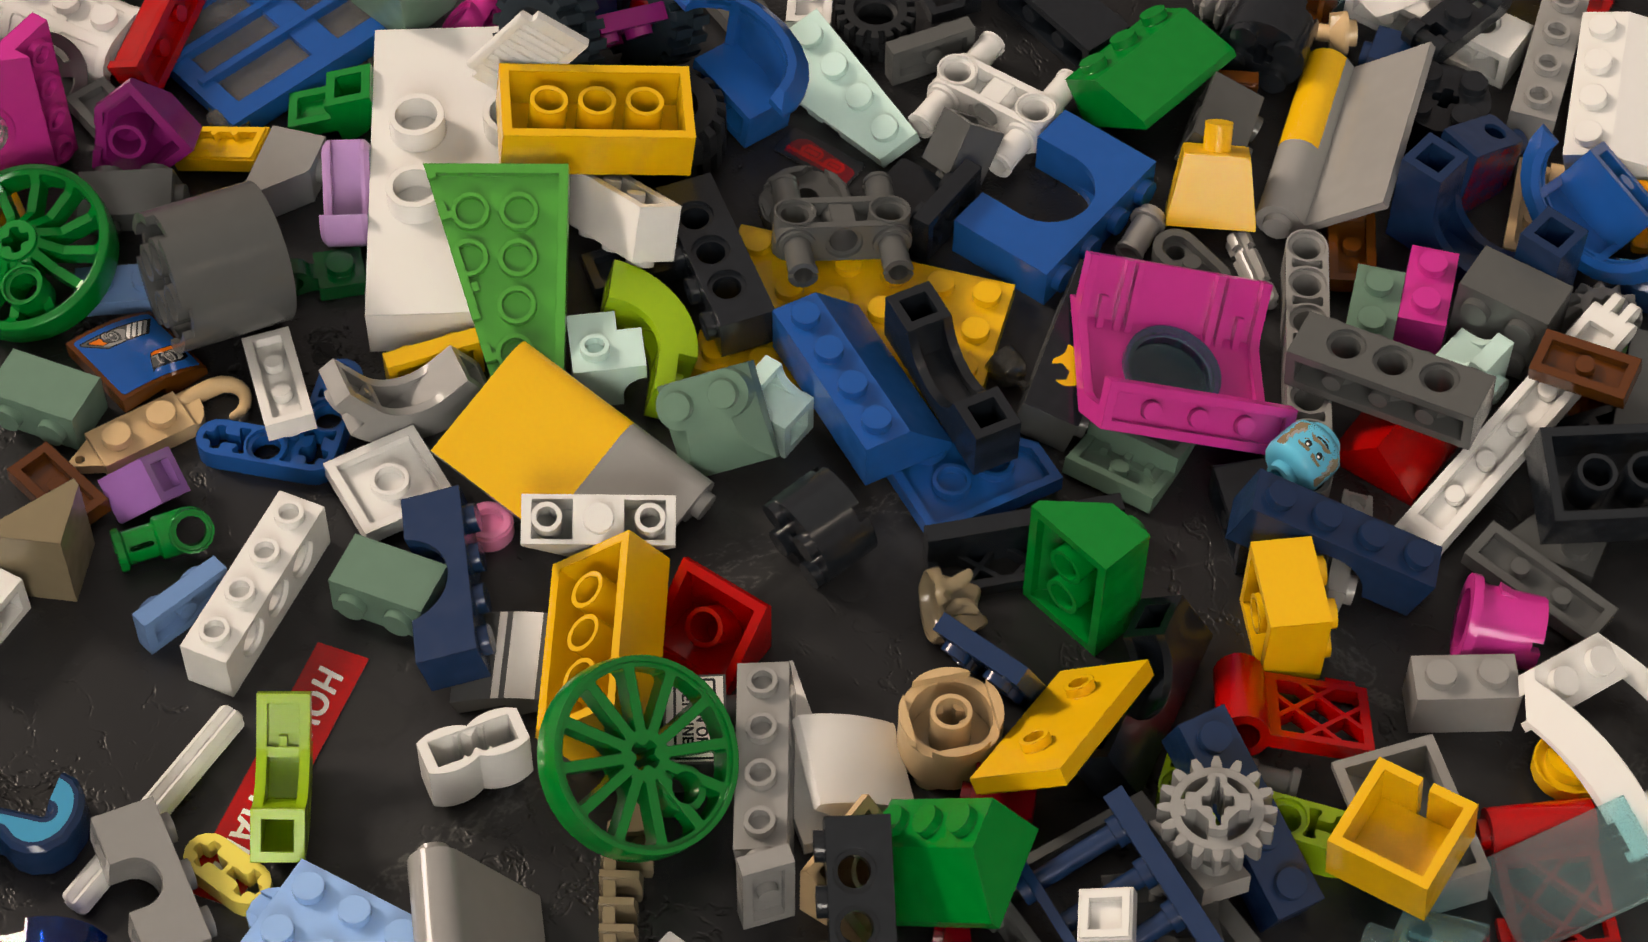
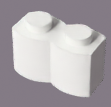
(466, 759)

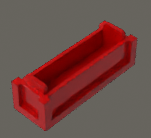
(155, 41)

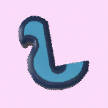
(48, 842)

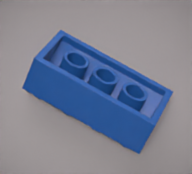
(856, 386)

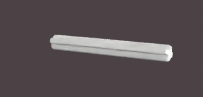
(167, 793)

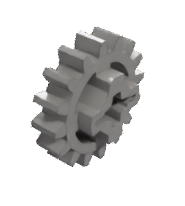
(1242, 808)

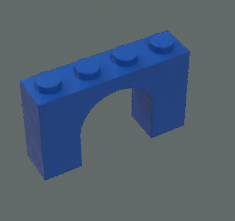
(1045, 254)

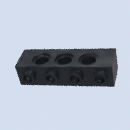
(718, 269)
(871, 841)

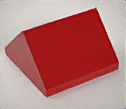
(1393, 456)
(714, 623)

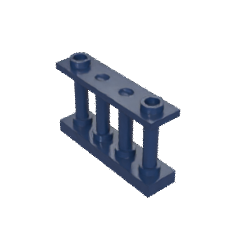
(1149, 870)

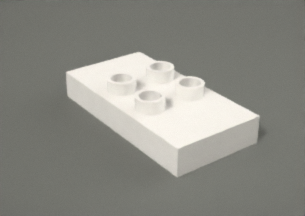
(421, 113)

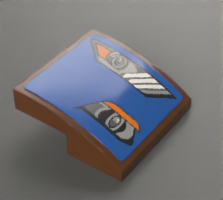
(135, 359)

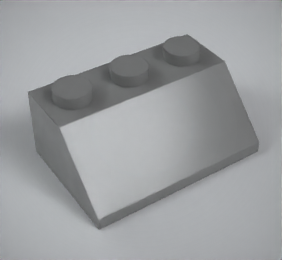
(1423, 757)

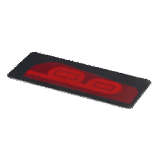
(813, 152)

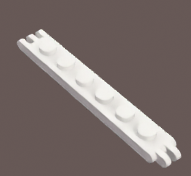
(1503, 440)

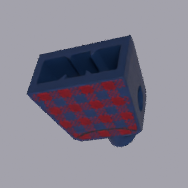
(1491, 153)

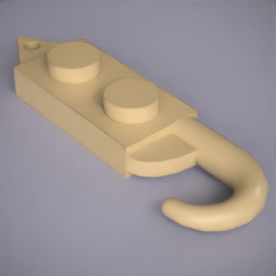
(155, 425)

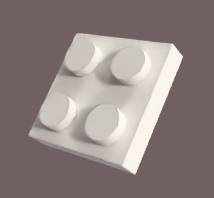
(379, 476)

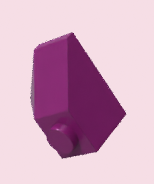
(142, 127)

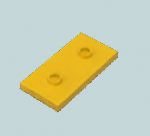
(1062, 728)

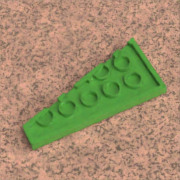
(509, 251)

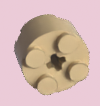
(948, 727)

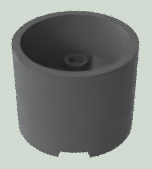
(215, 266)

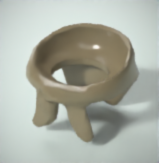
(949, 595)

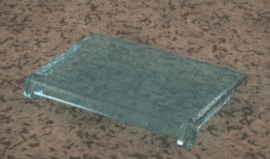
(1572, 874)

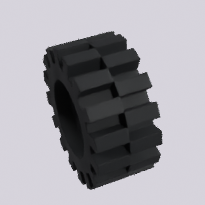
(871, 38)

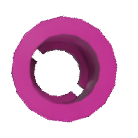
(1499, 622)

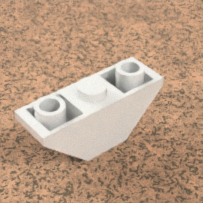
(578, 521)

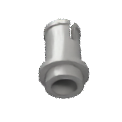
(1144, 227)

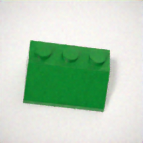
(1147, 69)
(1086, 568)
(956, 860)

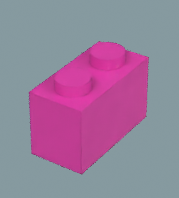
(1426, 298)

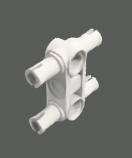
(1013, 107)

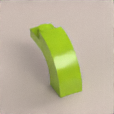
(665, 324)
(282, 777)

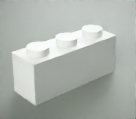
(625, 217)

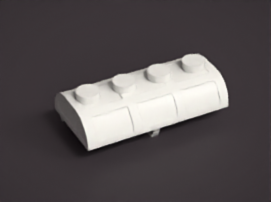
(92, 25)

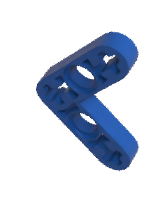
(295, 451)

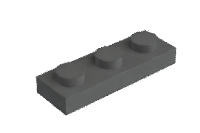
(1573, 606)

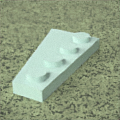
(848, 96)

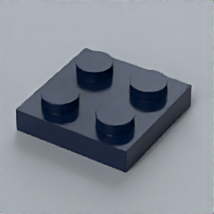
(978, 655)

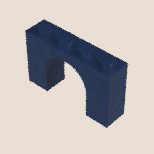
(1431, 215)

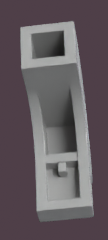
(425, 398)

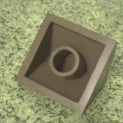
(49, 543)

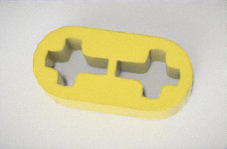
(235, 865)

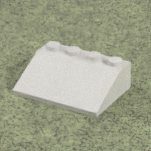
(1610, 90)

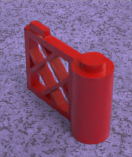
(1261, 711)
(1511, 824)

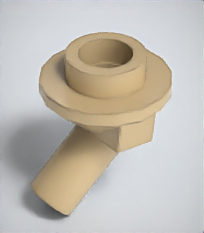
(1339, 32)

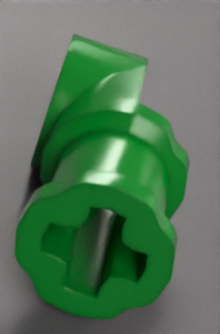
(159, 538)

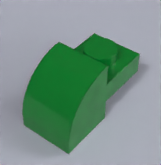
(339, 106)

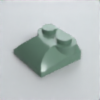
(718, 419)

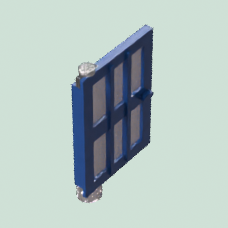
(258, 51)

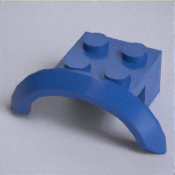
(756, 69)
(1596, 195)

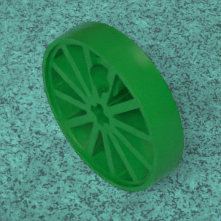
(37, 242)
(652, 780)

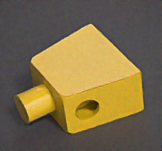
(1213, 183)

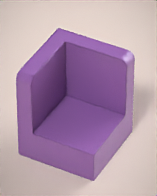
(144, 484)

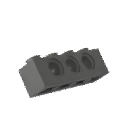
(1389, 380)

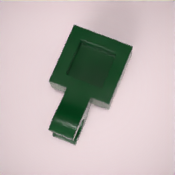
(333, 273)

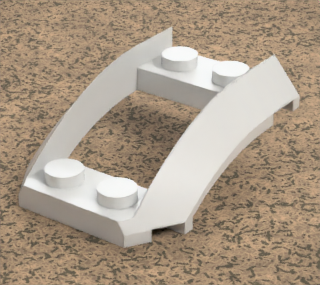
(1563, 683)

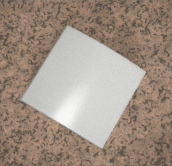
(850, 758)

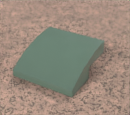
(1127, 464)

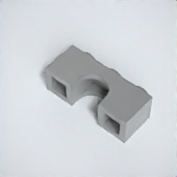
(139, 845)

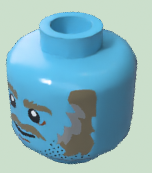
(1304, 454)

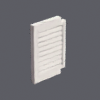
(526, 41)

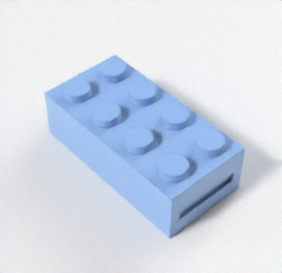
(323, 908)

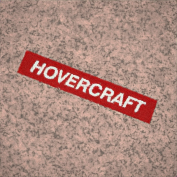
(331, 678)

